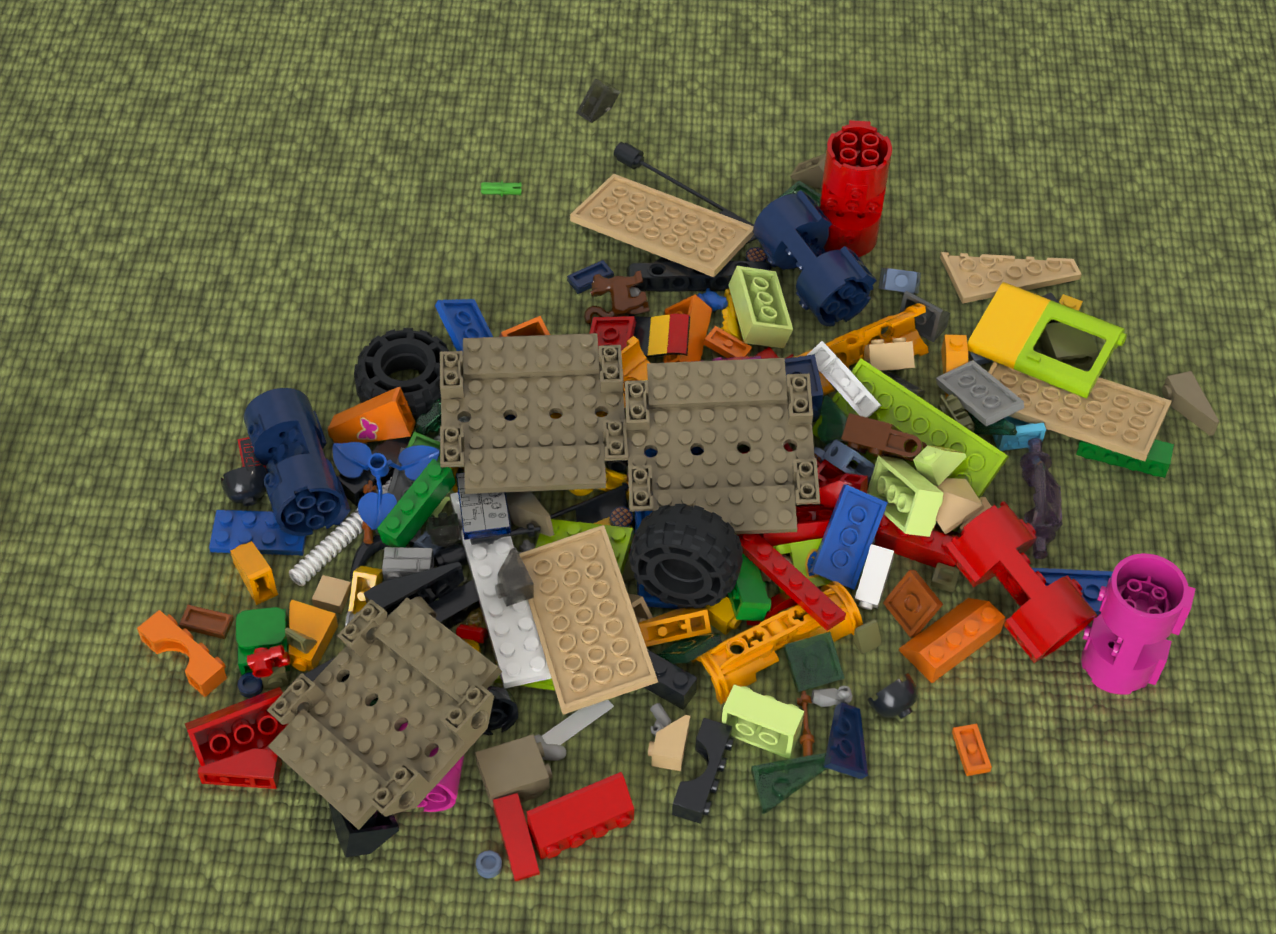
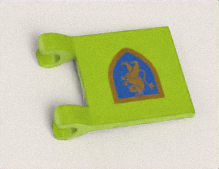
(802, 558)

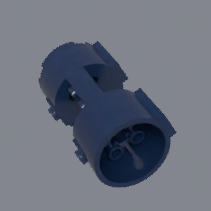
(831, 282)
(299, 477)

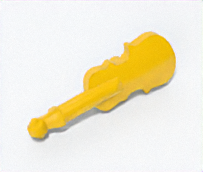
(730, 321)

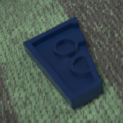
(846, 743)

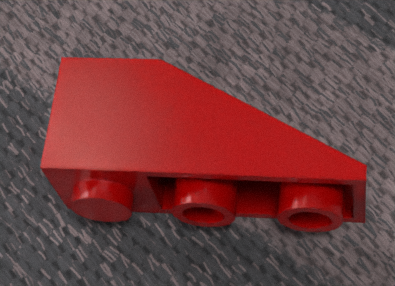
(831, 488)

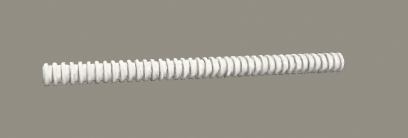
(334, 542)

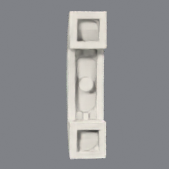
(844, 381)

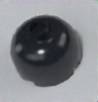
(244, 485)
(896, 698)
(503, 710)

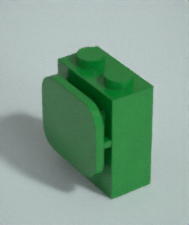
(260, 630)

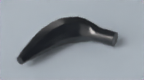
(365, 551)

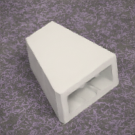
(874, 577)

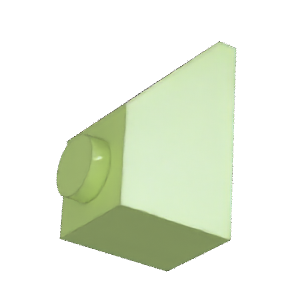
(937, 463)

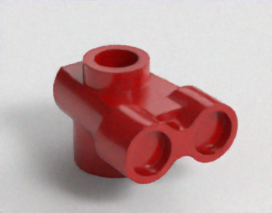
(265, 659)

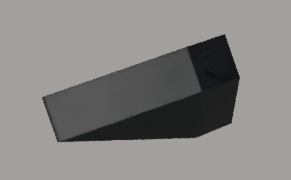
(426, 584)
(368, 837)

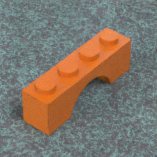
(163, 635)

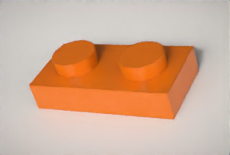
(726, 344)
(971, 749)

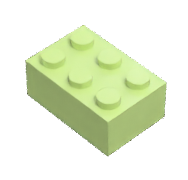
(763, 721)

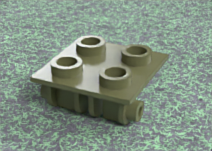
(953, 408)

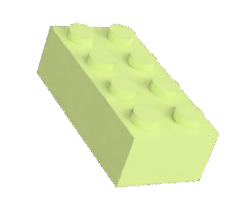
(760, 307)
(910, 496)

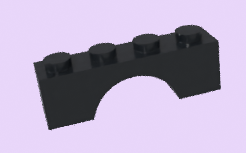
(694, 795)

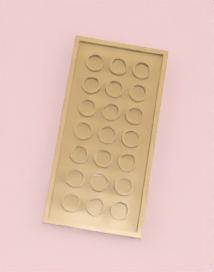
(663, 224)
(1110, 416)
(586, 621)

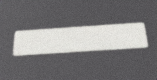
(576, 722)

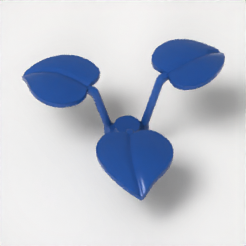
(355, 457)

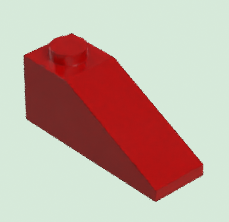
(247, 769)

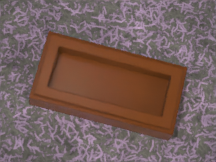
(206, 621)

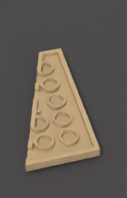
(981, 276)

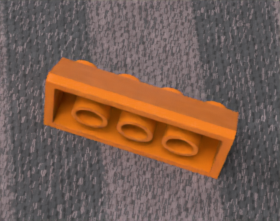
(953, 637)

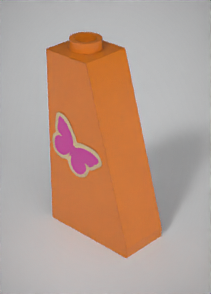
(374, 420)

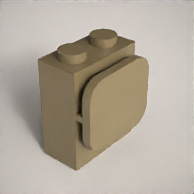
(514, 769)

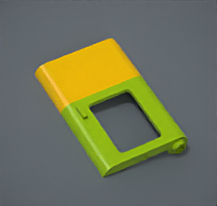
(1015, 325)

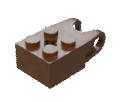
(880, 438)

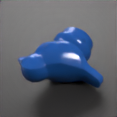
(713, 300)

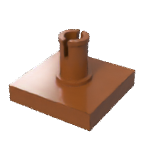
(912, 603)

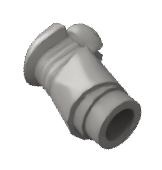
(831, 696)

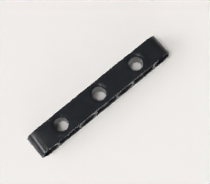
(677, 277)

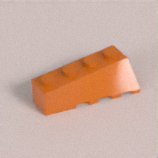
(699, 321)

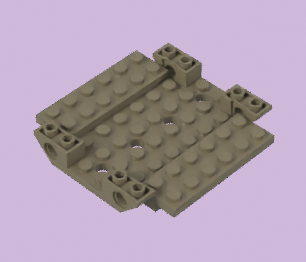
(532, 381)
(719, 410)
(356, 749)

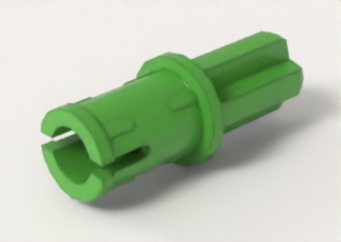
(501, 188)

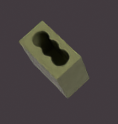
(1069, 345)

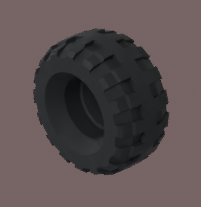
(399, 352)
(686, 556)

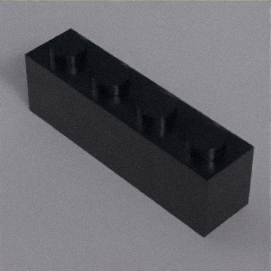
(354, 487)
(673, 682)

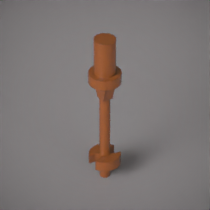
(368, 533)
(806, 739)

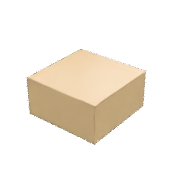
(331, 594)

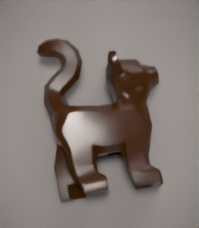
(621, 297)

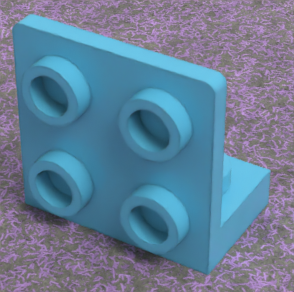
(1025, 432)

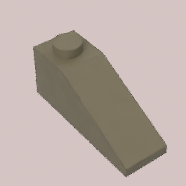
(1190, 401)
(526, 509)

